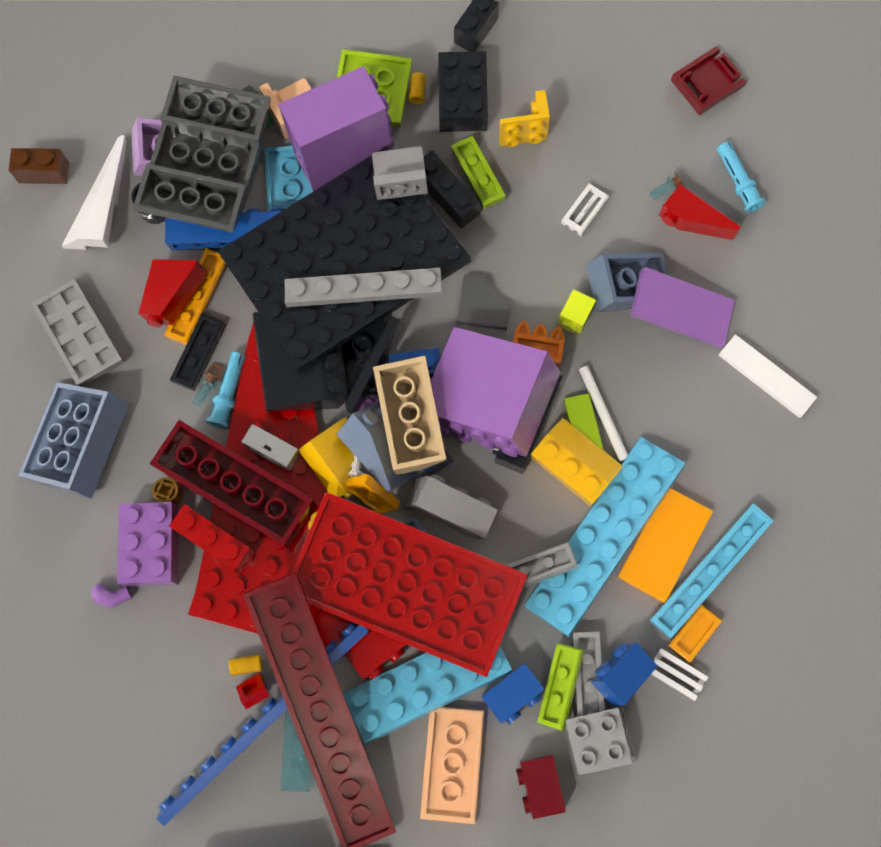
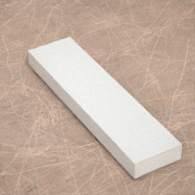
(767, 376)

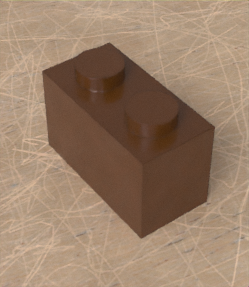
(38, 166)

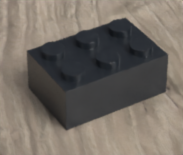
(463, 91)

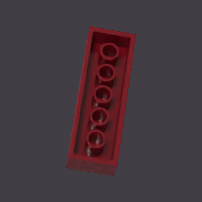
(233, 484)

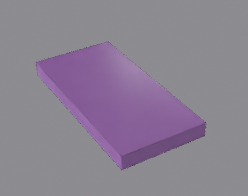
(682, 307)

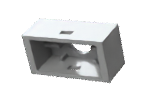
(280, 451)

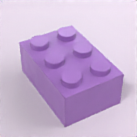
(147, 545)

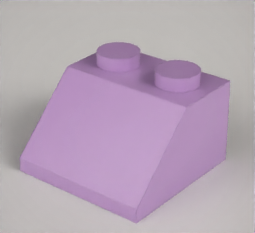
(143, 142)

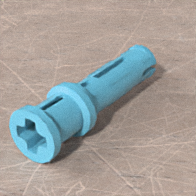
(744, 185)
(224, 400)

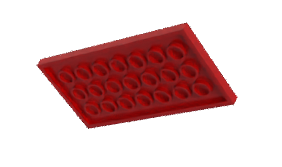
(407, 584)

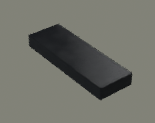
(197, 352)

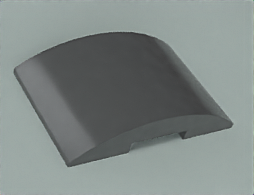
(204, 154)

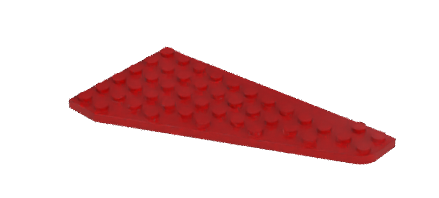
(220, 588)

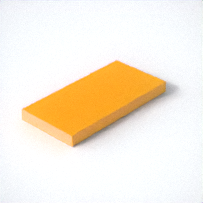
(665, 545)

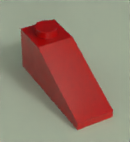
(694, 215)

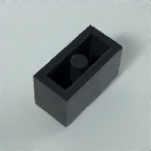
(475, 23)

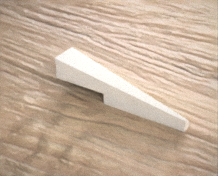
(95, 217)

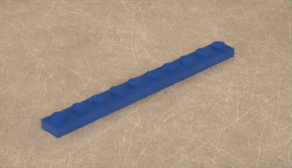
(251, 730)

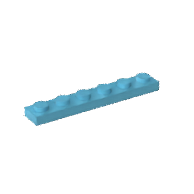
(711, 571)

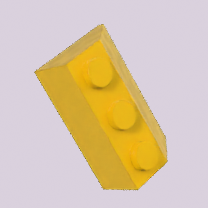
(576, 461)

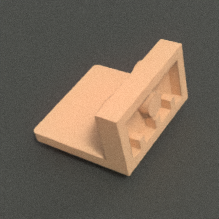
(278, 97)

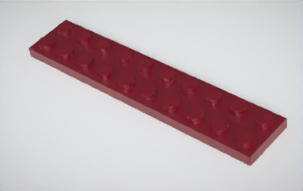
(319, 712)

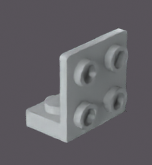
(399, 173)
(600, 741)

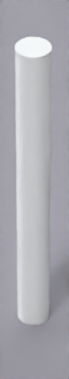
(603, 413)

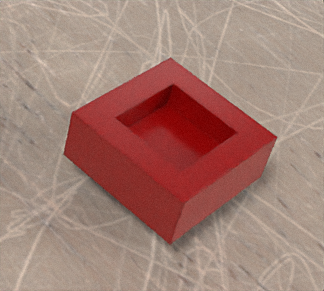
(252, 691)

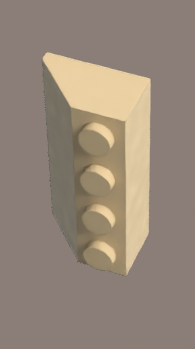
(409, 415)

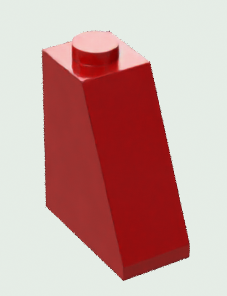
(170, 289)

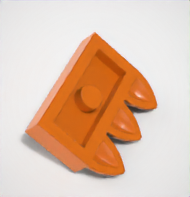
(539, 340)

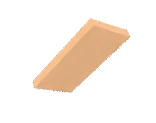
(452, 765)

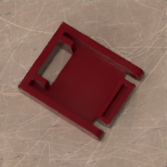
(710, 78)

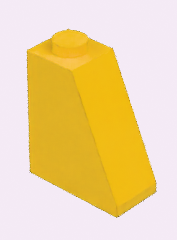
(330, 459)

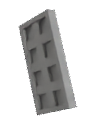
(77, 333)

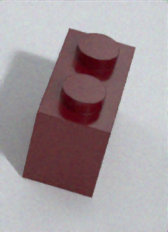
(541, 787)

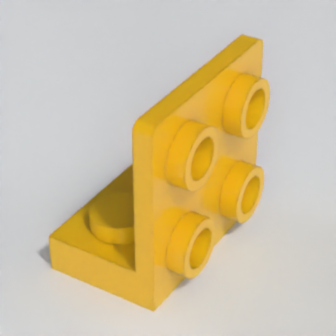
(528, 128)

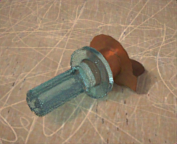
(670, 185)
(207, 383)

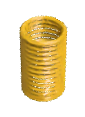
(417, 84)
(246, 665)

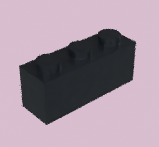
(450, 191)

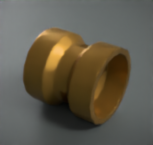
(172, 493)

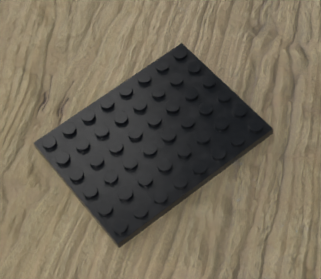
(331, 234)

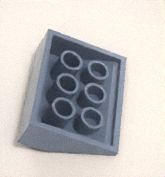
(74, 439)

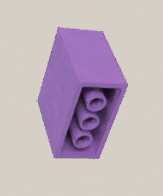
(337, 125)
(492, 391)

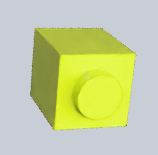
(576, 312)

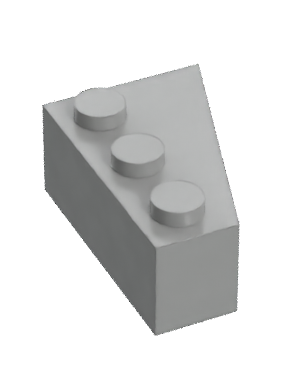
(451, 506)

